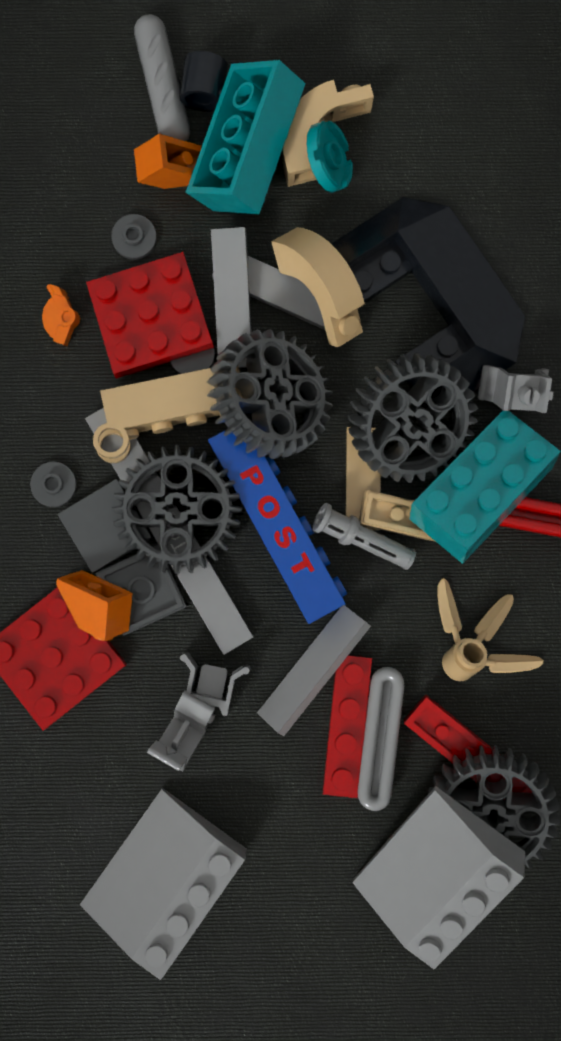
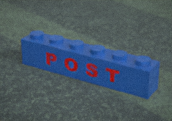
(280, 528)

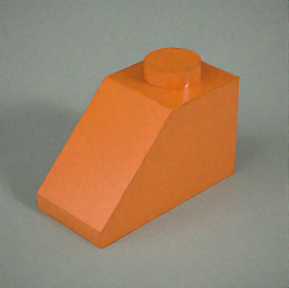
(166, 162)
(96, 604)

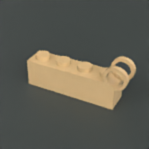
(154, 407)

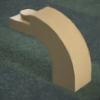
(316, 106)
(327, 276)

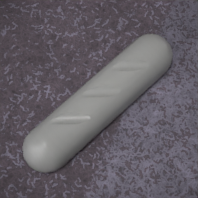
(161, 77)
(381, 739)

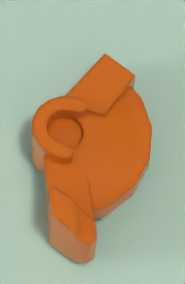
(59, 316)

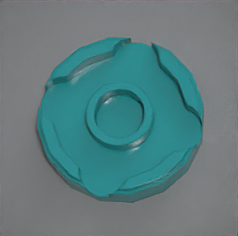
(327, 156)

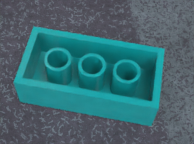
(246, 137)
(483, 485)

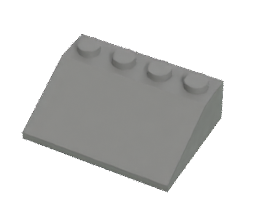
(439, 876)
(163, 882)

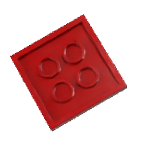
(149, 315)
(53, 661)

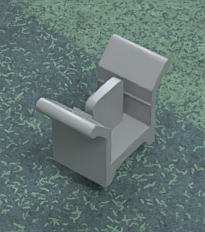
(516, 390)
(212, 683)
(183, 732)

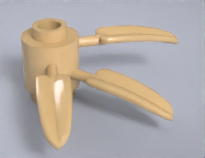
(469, 654)

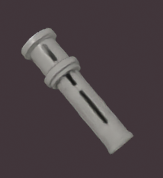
(350, 531)

